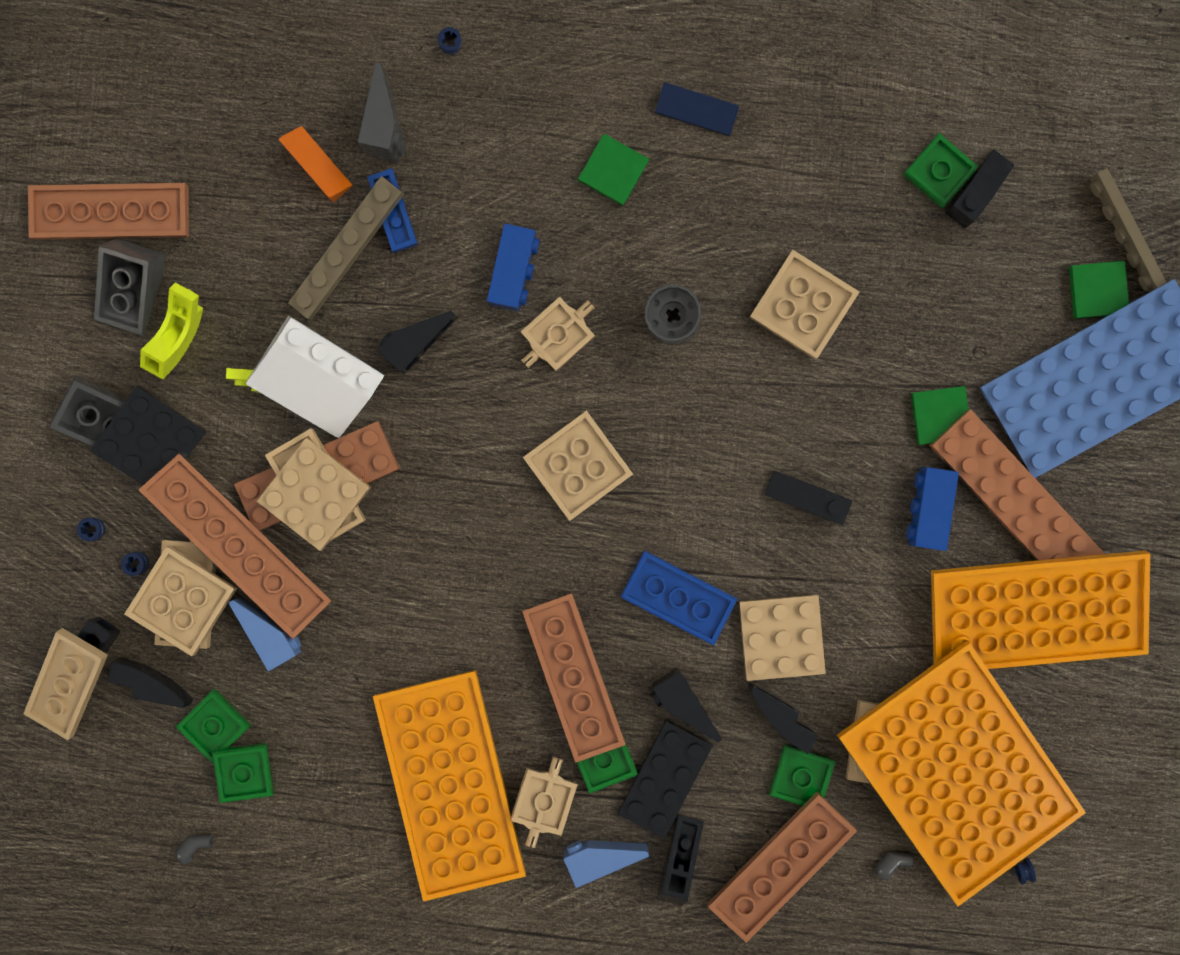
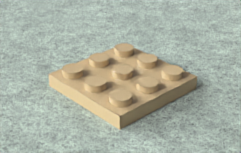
(804, 304)
(578, 465)
(314, 494)
(180, 601)
(782, 637)

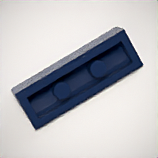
(697, 109)

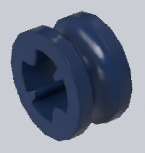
(441, 40)
(98, 534)
(127, 559)
(1025, 871)

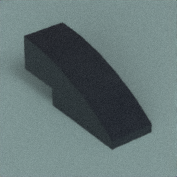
(148, 683)
(784, 719)

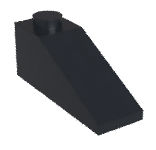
(979, 189)
(410, 343)
(808, 498)
(679, 700)
(680, 861)

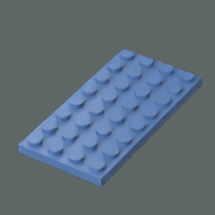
(1092, 382)

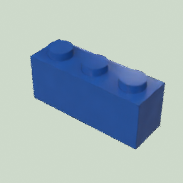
(513, 267)
(932, 508)

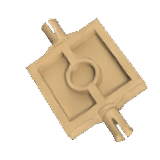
(557, 334)
(543, 801)

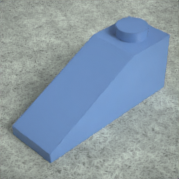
(265, 635)
(599, 858)

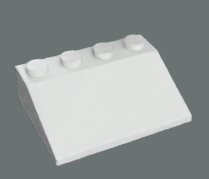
(314, 377)

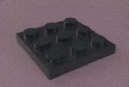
(146, 436)

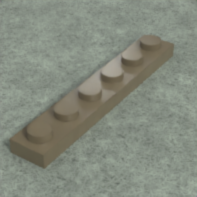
(1127, 231)
(346, 248)

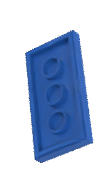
(678, 597)

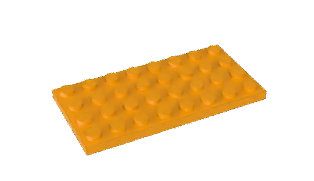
(1044, 609)
(449, 785)

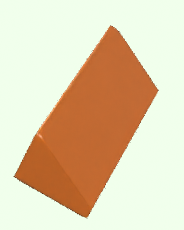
(316, 163)

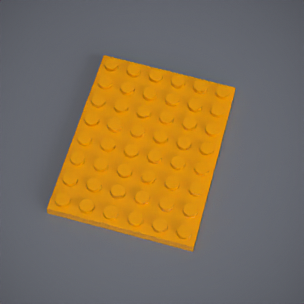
(961, 773)

